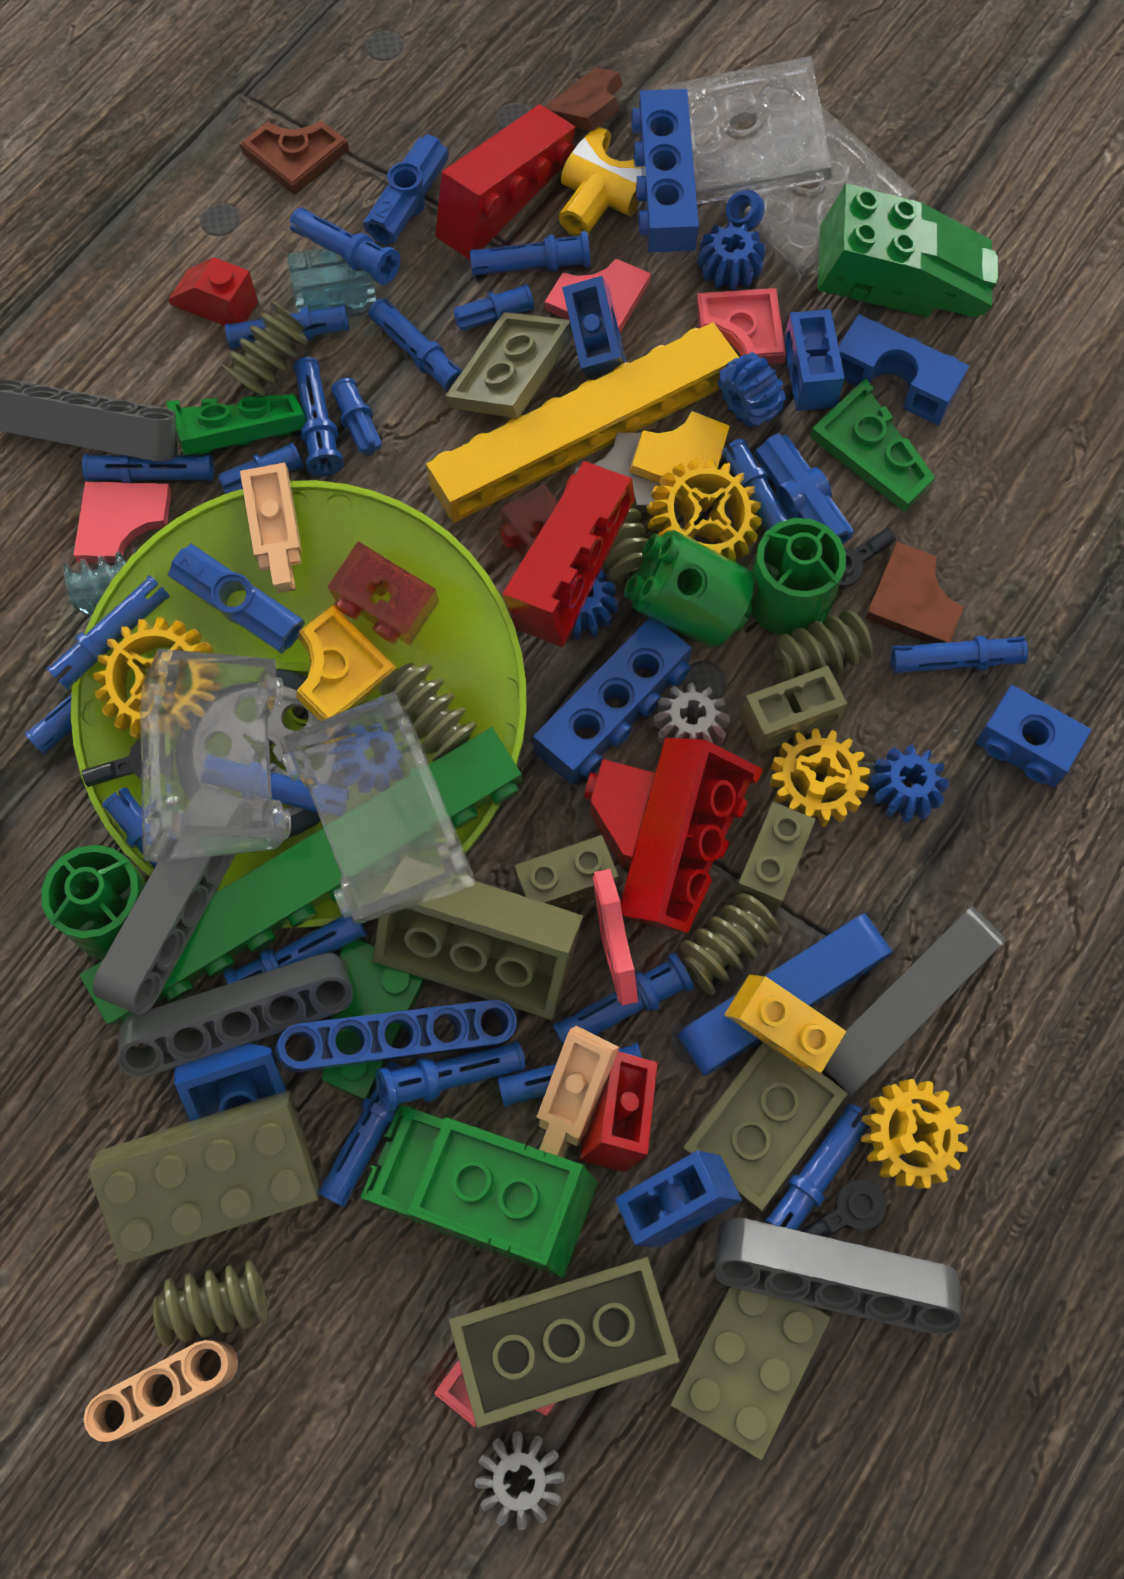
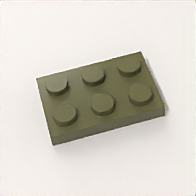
(510, 364)
(766, 1122)
(749, 1367)

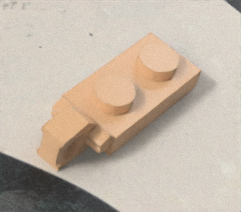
(273, 522)
(574, 1090)

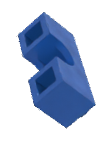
(931, 376)

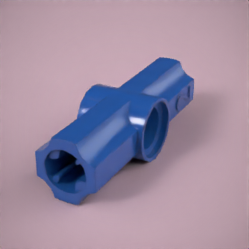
(406, 189)
(800, 489)
(215, 584)

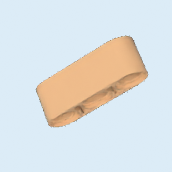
(137, 1396)

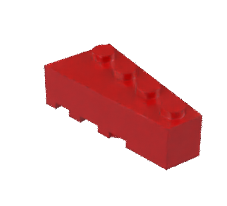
(500, 178)
(569, 554)
(684, 831)

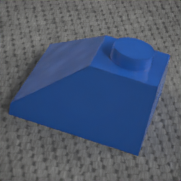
(227, 1080)

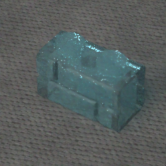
(325, 281)

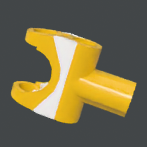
(597, 183)

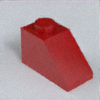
(216, 292)
(618, 806)
(623, 1115)

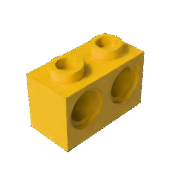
(785, 1023)

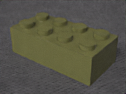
(485, 946)
(204, 1177)
(563, 1341)

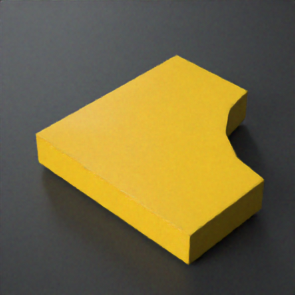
(695, 438)
(342, 665)

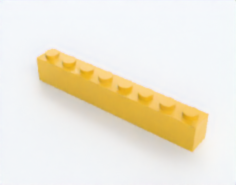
(579, 422)

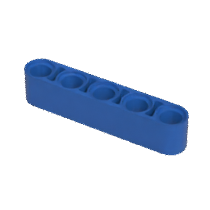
(808, 976)
(419, 1027)

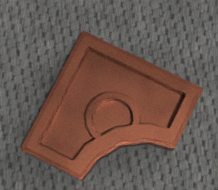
(589, 100)
(294, 155)
(912, 599)

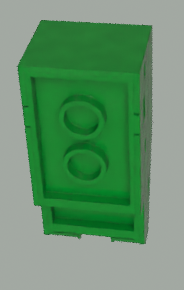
(904, 255)
(482, 1189)

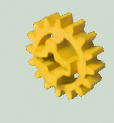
(800, 771)
(929, 1148)

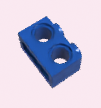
(813, 360)

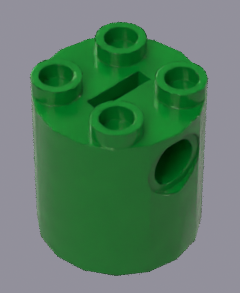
(796, 575)
(691, 589)
(91, 896)

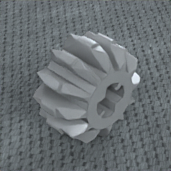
(707, 714)
(527, 1497)

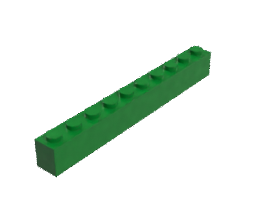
(308, 875)

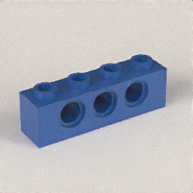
(667, 170)
(650, 648)

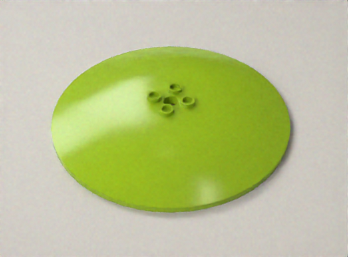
(464, 639)

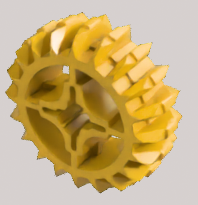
(726, 488)
(128, 655)

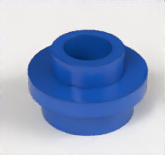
(739, 202)

